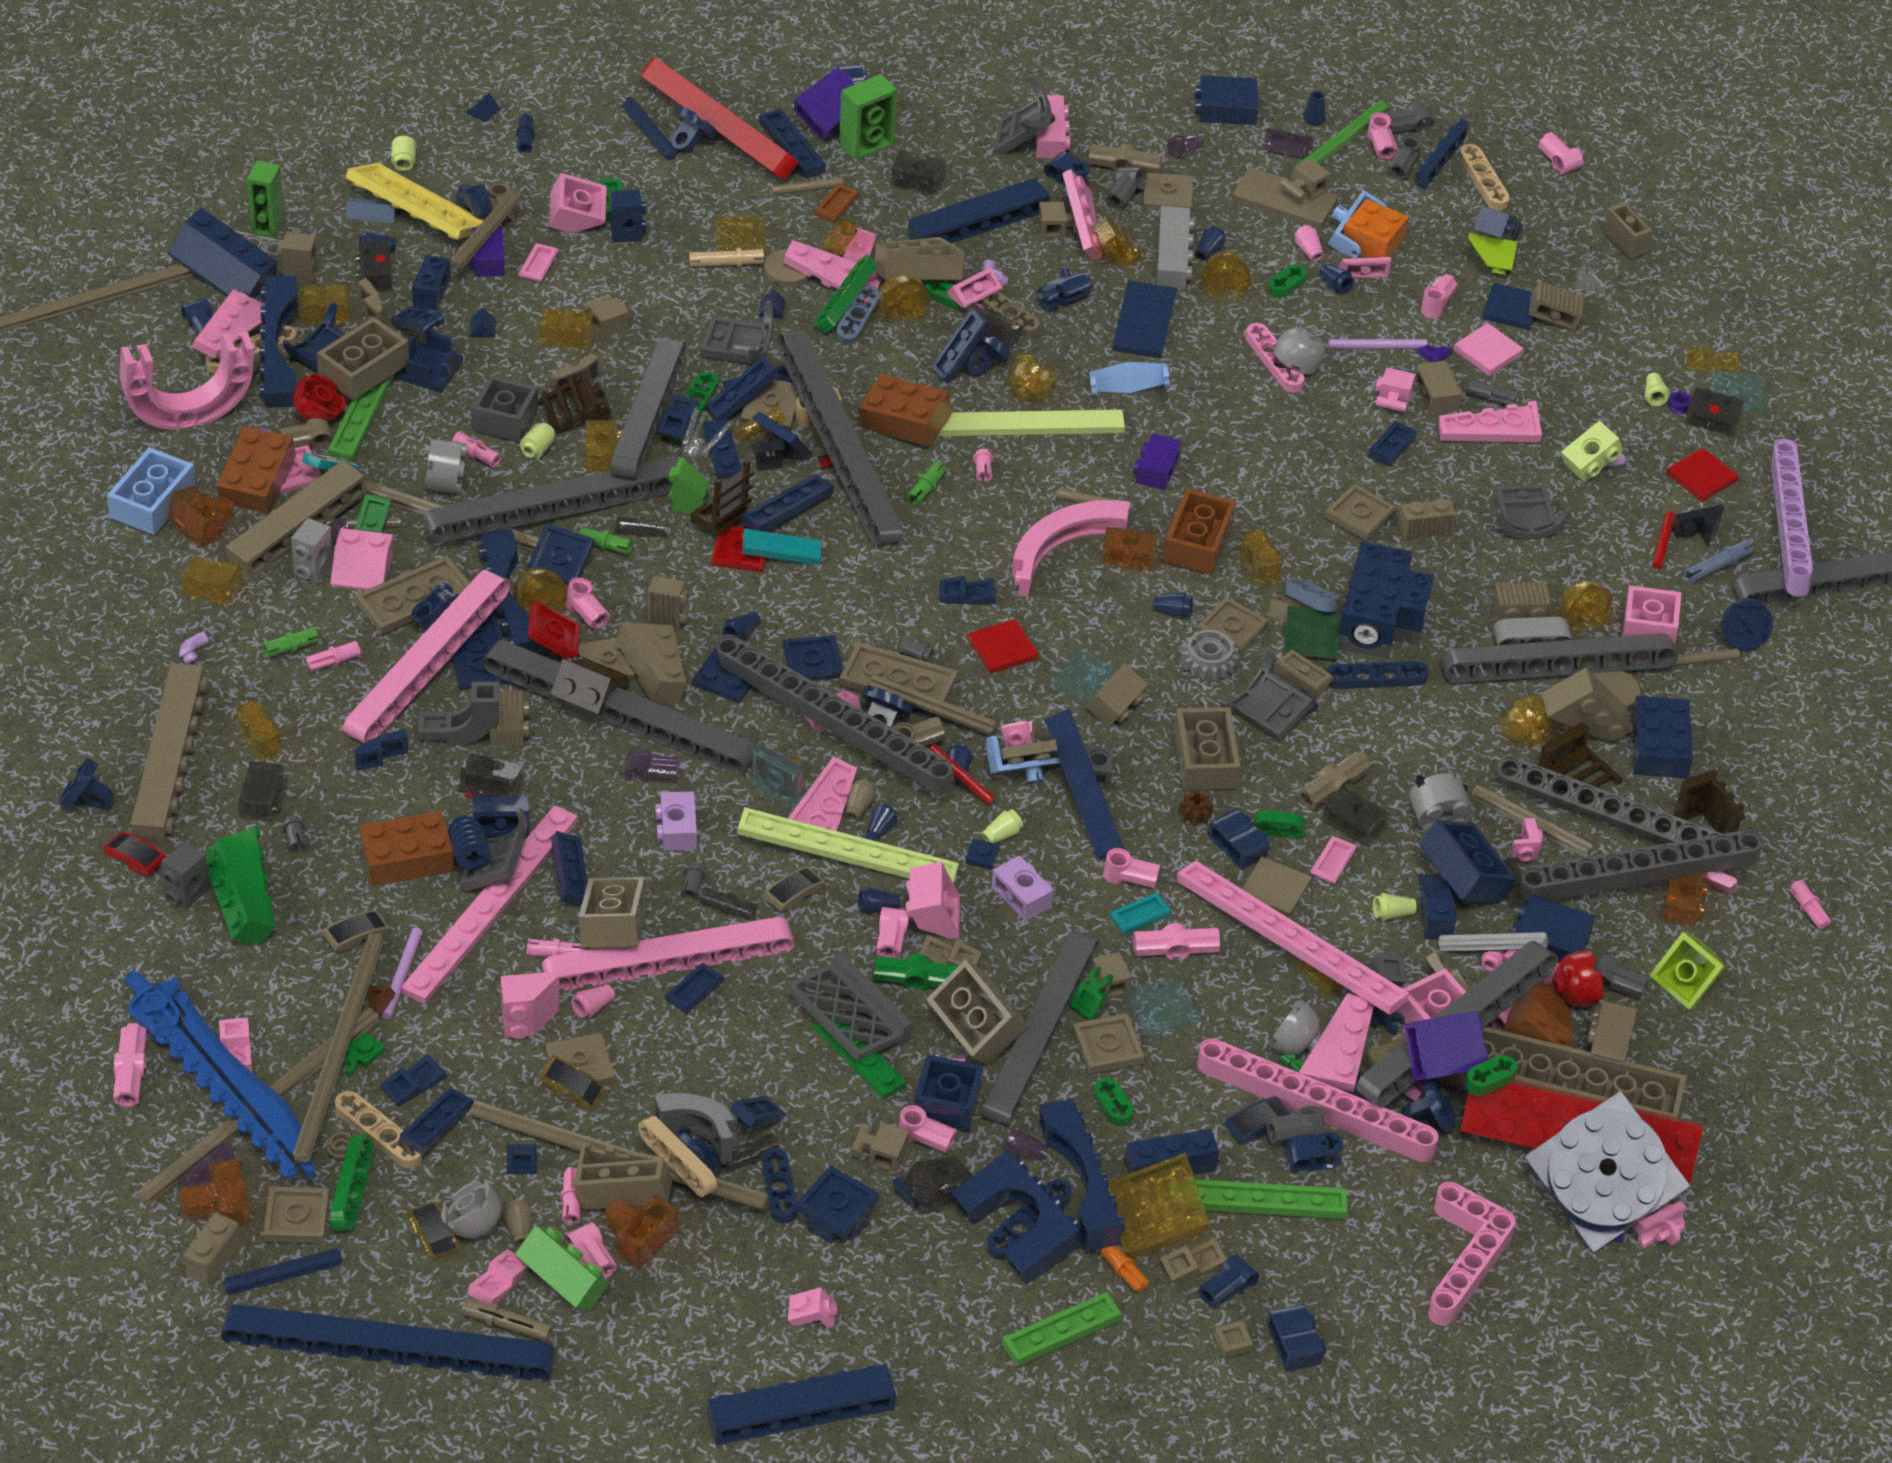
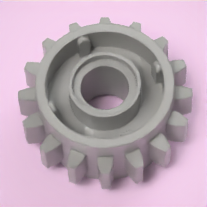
(1209, 654)

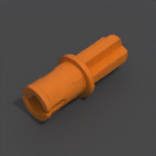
(1125, 1268)

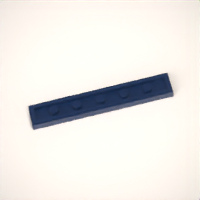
(1084, 783)

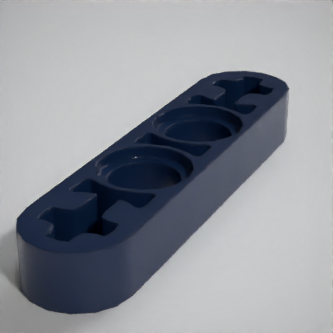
(1376, 672)
(1024, 1217)

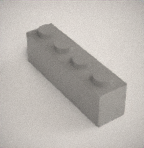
(1173, 247)

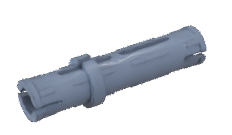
(1726, 557)

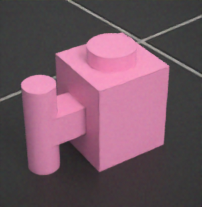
(1395, 389)

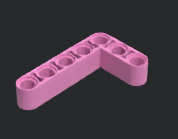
(1493, 1233)

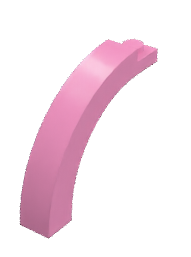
(1060, 527)

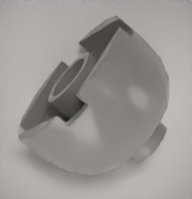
(1300, 348)
(1297, 1031)
(474, 1211)

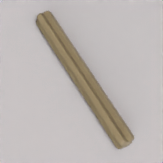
(485, 229)
(935, 705)
(1518, 813)

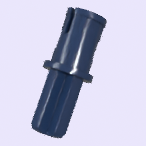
(525, 133)

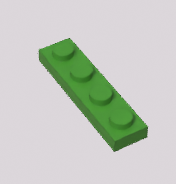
(1061, 1329)

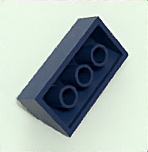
(221, 255)

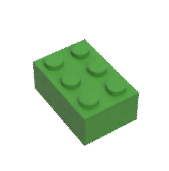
(868, 116)

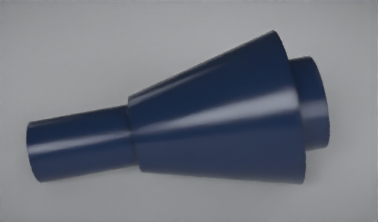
(881, 821)

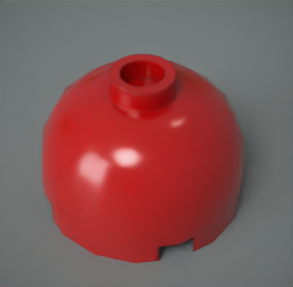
(317, 398)
(1577, 980)

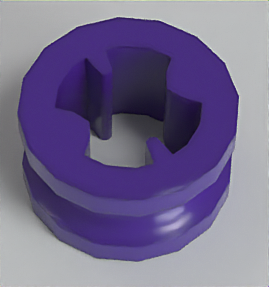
(1674, 404)

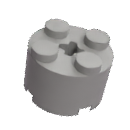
(445, 466)
(1440, 799)

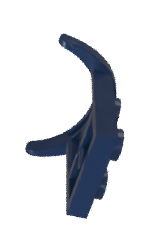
(318, 340)

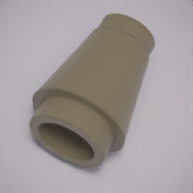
(860, 798)
(518, 1220)

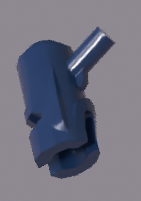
(1064, 290)

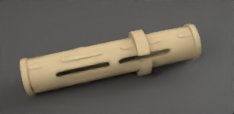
(726, 258)

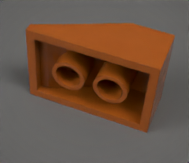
(1541, 1016)

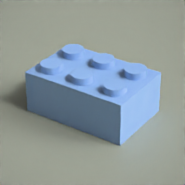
(146, 490)

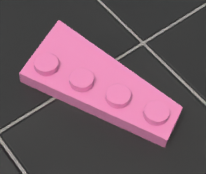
(1084, 212)
(824, 265)
(234, 316)
(1503, 425)
(827, 796)
(1341, 1046)

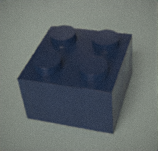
(949, 1091)

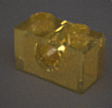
(566, 329)
(600, 444)

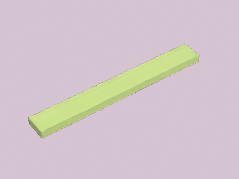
(1034, 422)
(836, 844)

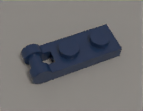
(418, 319)

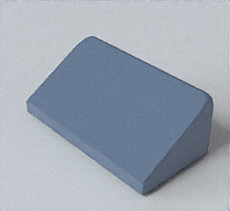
(370, 210)

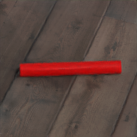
(1663, 540)
(966, 778)

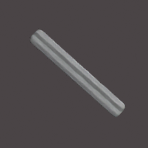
(1490, 941)

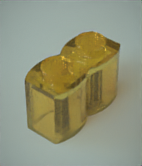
(1116, 242)
(316, 299)
(1261, 558)
(211, 580)
(258, 730)

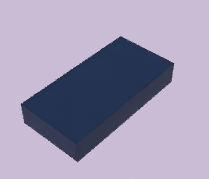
(694, 988)

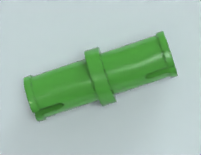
(926, 483)
(608, 541)
(290, 642)

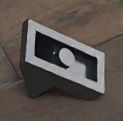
(768, 454)
(1701, 521)

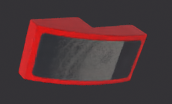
(136, 852)

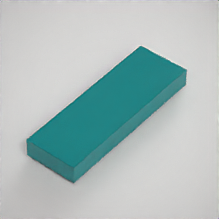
(781, 547)

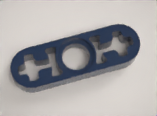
(784, 1176)

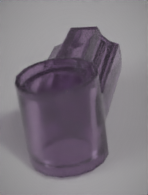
(644, 766)

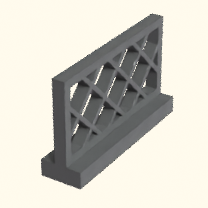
(866, 999)

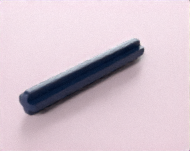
(649, 128)
(282, 1271)

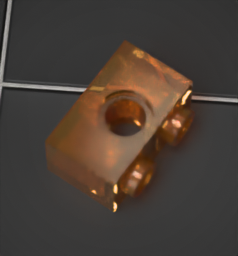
(1129, 549)
(1684, 900)

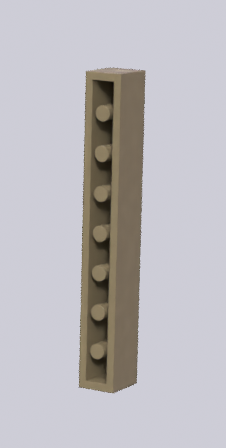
(168, 753)

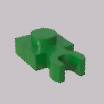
(1090, 996)
(362, 1052)

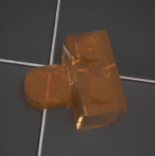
(199, 514)
(221, 1194)
(642, 1229)

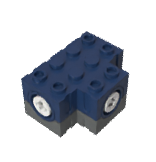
(1384, 602)

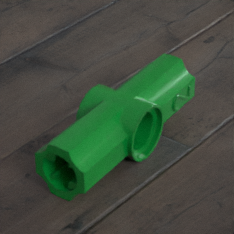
(913, 972)

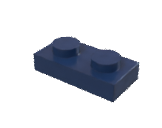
(1392, 443)
(757, 1111)

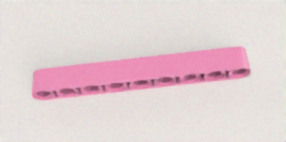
(426, 657)
(671, 952)
(1297, 1091)

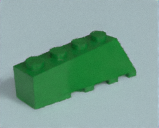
(241, 886)

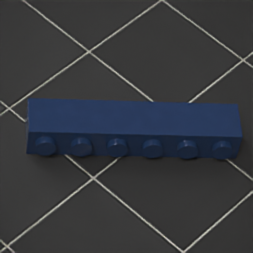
(980, 213)
(801, 1404)

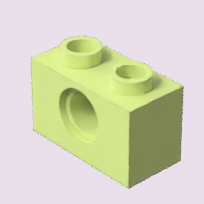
(1596, 439)

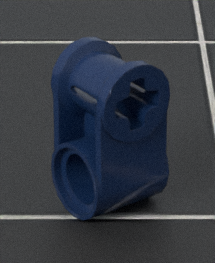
(1063, 163)
(433, 605)
(1312, 1153)

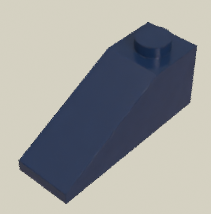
(1436, 906)

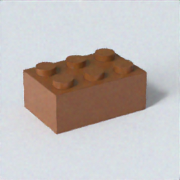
(905, 410)
(257, 469)
(1199, 531)
(406, 848)

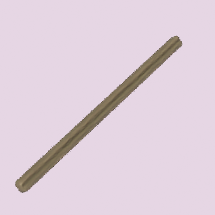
(94, 297)
(421, 506)
(338, 1048)
(229, 1129)
(574, 1141)

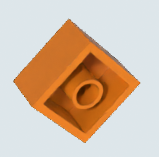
(1376, 229)

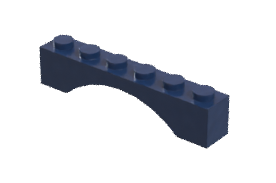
(280, 305)
(501, 558)
(1065, 1132)

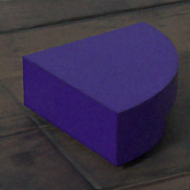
(1434, 354)

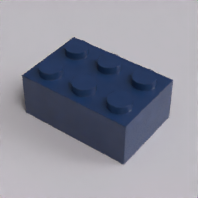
(1662, 737)
(1467, 862)

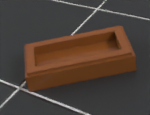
(836, 203)

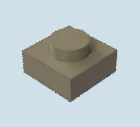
(1233, 1339)

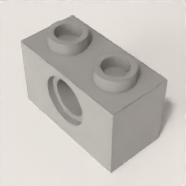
(312, 550)

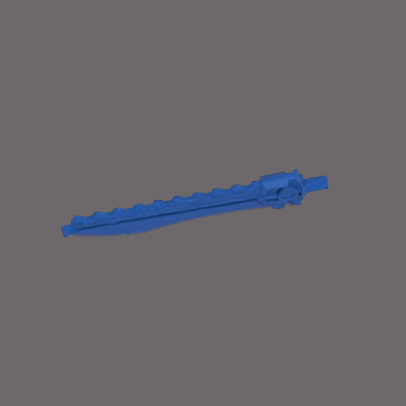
(159, 1011)

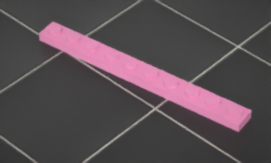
(486, 909)
(1293, 937)

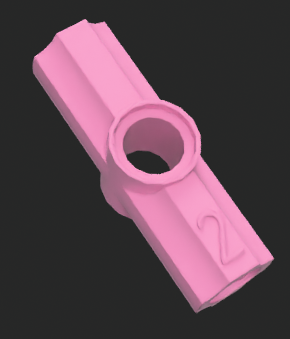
(1176, 941)
(130, 1065)

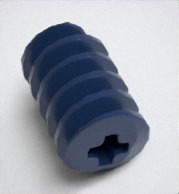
(469, 843)

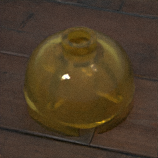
(1226, 270)
(903, 297)
(1030, 379)
(540, 585)
(1588, 600)
(1526, 721)

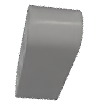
(1531, 630)

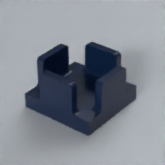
(430, 364)
(837, 1206)

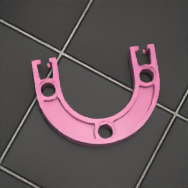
(192, 407)

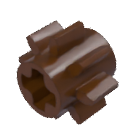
(1195, 807)

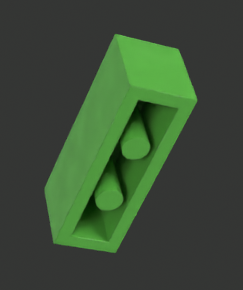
(265, 199)
(563, 1267)

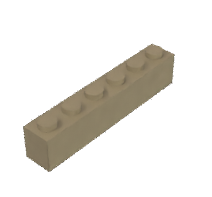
(318, 501)

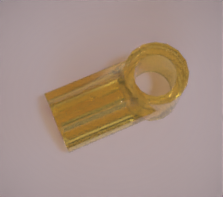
(839, 237)

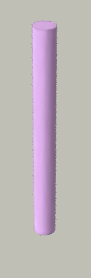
(1376, 343)
(403, 969)

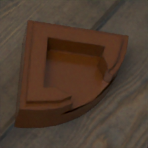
(379, 998)

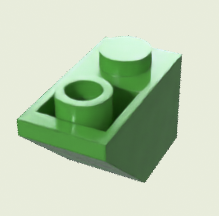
(689, 487)

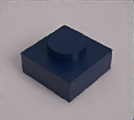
(982, 854)

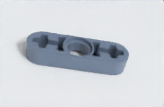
(857, 305)
(1312, 595)

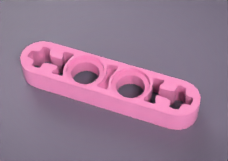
(1270, 359)

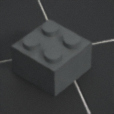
(505, 408)

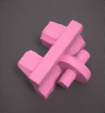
(1662, 1225)

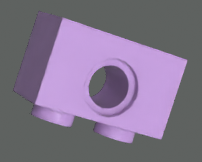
(678, 821)
(1022, 887)

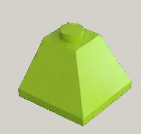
(1494, 252)
(1688, 969)

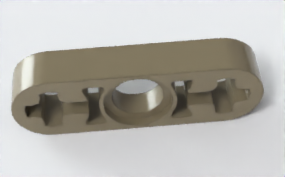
(1006, 305)

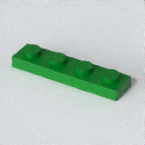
(872, 1069)

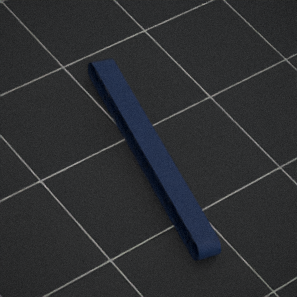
(388, 1341)

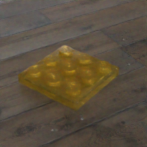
(1159, 1206)

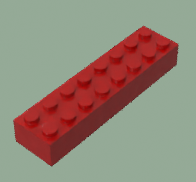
(1535, 1113)

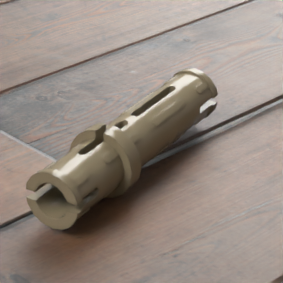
(476, 1309)

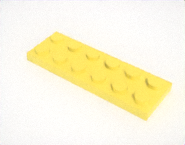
(414, 199)

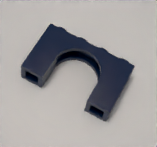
(1006, 1182)

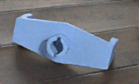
(1338, 240)
(1129, 377)
(1032, 768)

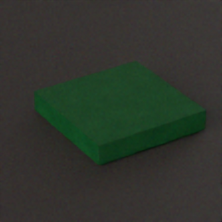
(1312, 633)

